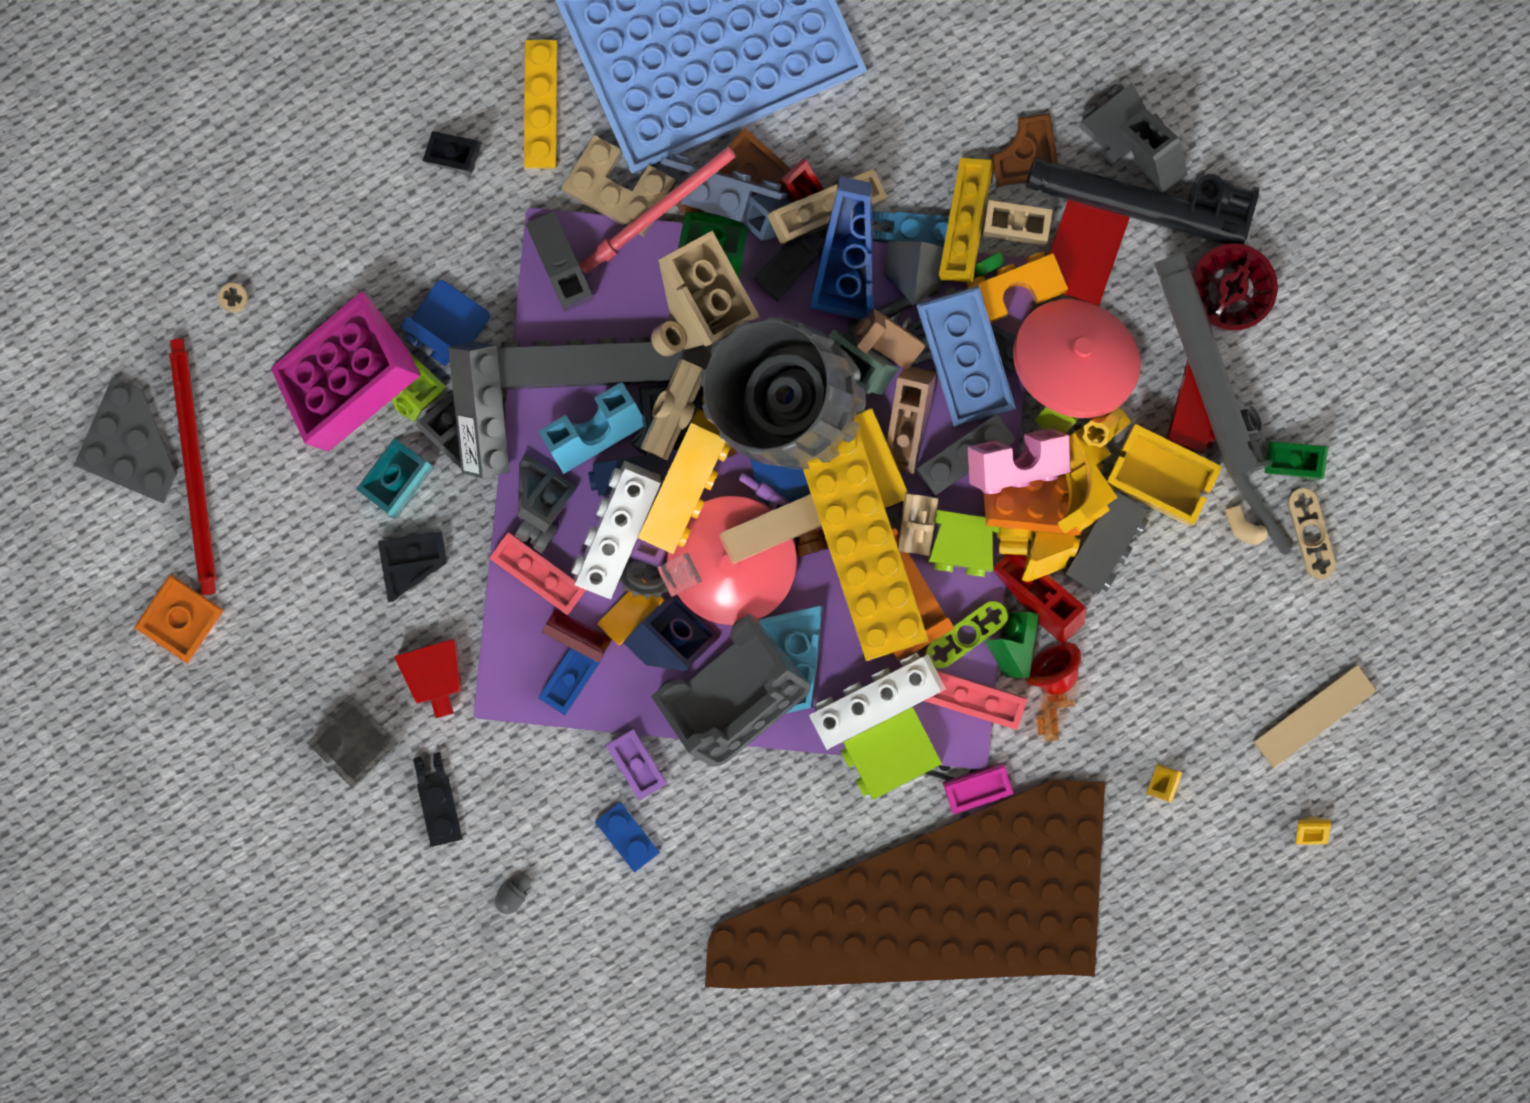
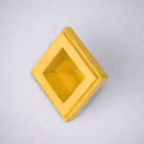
(1164, 783)
(1312, 831)

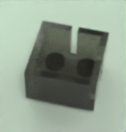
(354, 742)

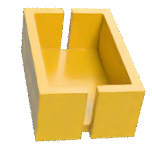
(1163, 475)

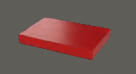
(1087, 249)

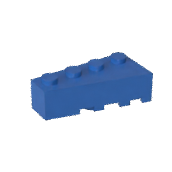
(846, 260)

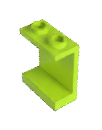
(890, 754)

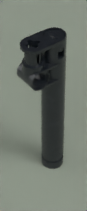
(1218, 218)

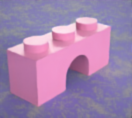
(1042, 459)

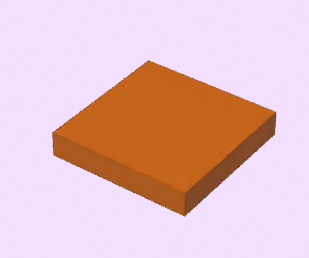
(179, 619)

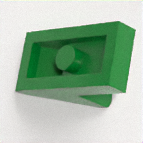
(1297, 460)
(1015, 651)

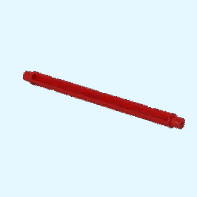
(192, 467)

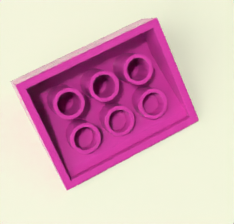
(343, 373)

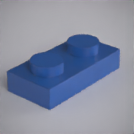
(568, 681)
(627, 837)

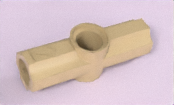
(673, 410)

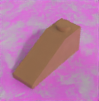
(910, 416)

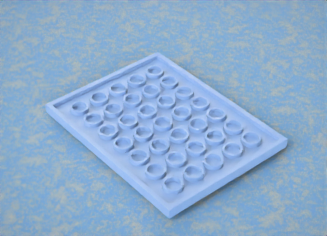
(704, 67)

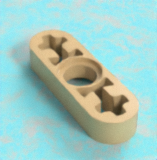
(1326, 554)

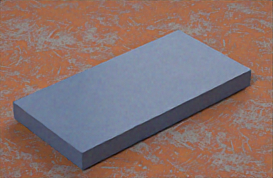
(966, 356)

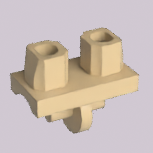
(917, 524)

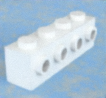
(616, 530)
(876, 701)

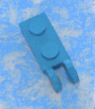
(912, 227)

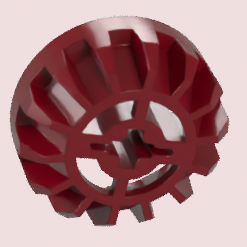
(1248, 263)

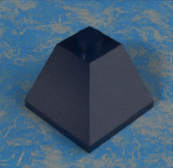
(671, 636)

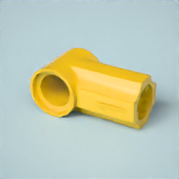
(1103, 428)

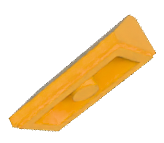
(627, 615)

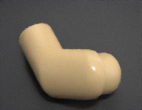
(1245, 530)

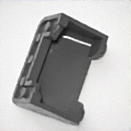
(733, 695)

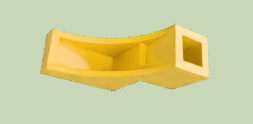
(1086, 485)

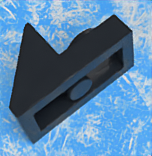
(452, 152)

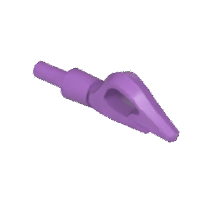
(764, 491)

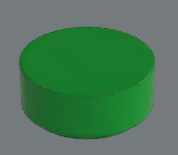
(989, 264)

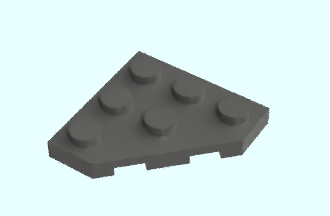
(127, 444)

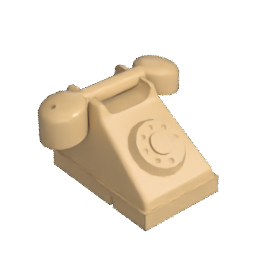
(701, 297)

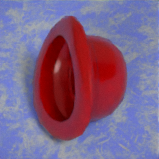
(1055, 668)

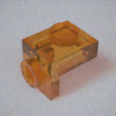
(1047, 723)

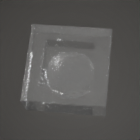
(679, 574)

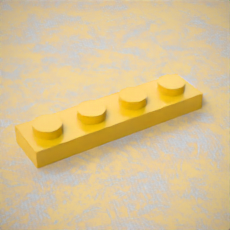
(540, 104)
(966, 220)

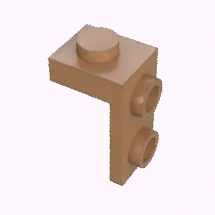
(888, 339)

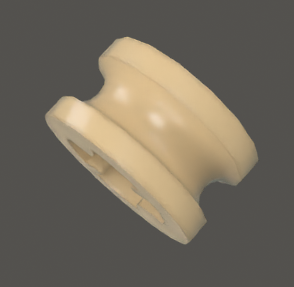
(225, 303)

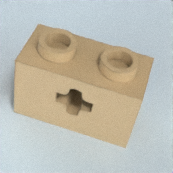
(1017, 223)

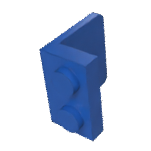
(445, 321)

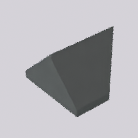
(914, 268)
(442, 429)

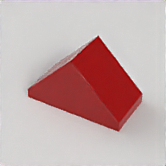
(800, 182)

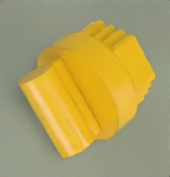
(1014, 541)

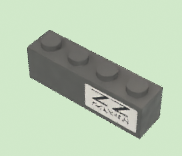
(479, 409)

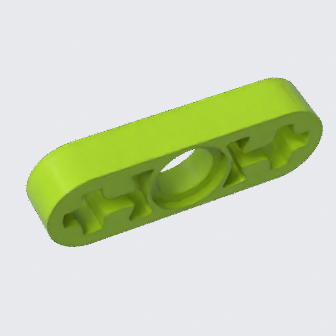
(990, 627)

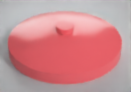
(1076, 358)
(740, 588)

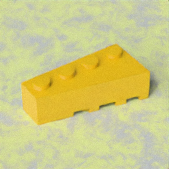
(684, 484)

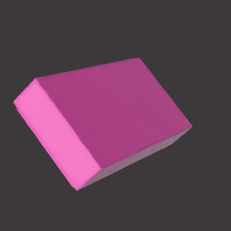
(977, 788)

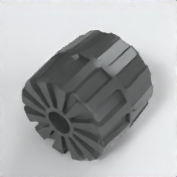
(749, 386)

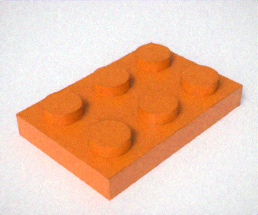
(1030, 507)

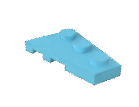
(799, 638)

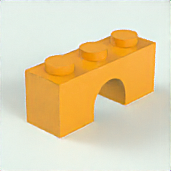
(1039, 276)

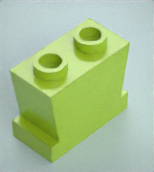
(963, 543)

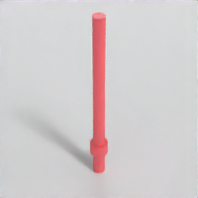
(609, 247)

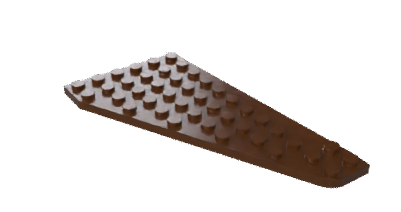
(967, 901)

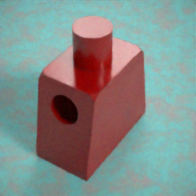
(432, 675)

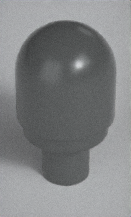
(512, 895)

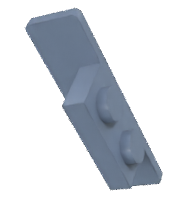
(722, 192)

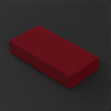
(576, 635)

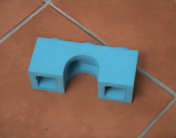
(576, 443)

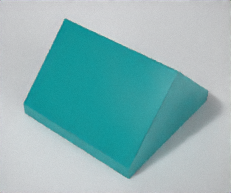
(395, 478)

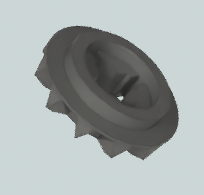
(632, 579)

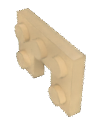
(592, 187)

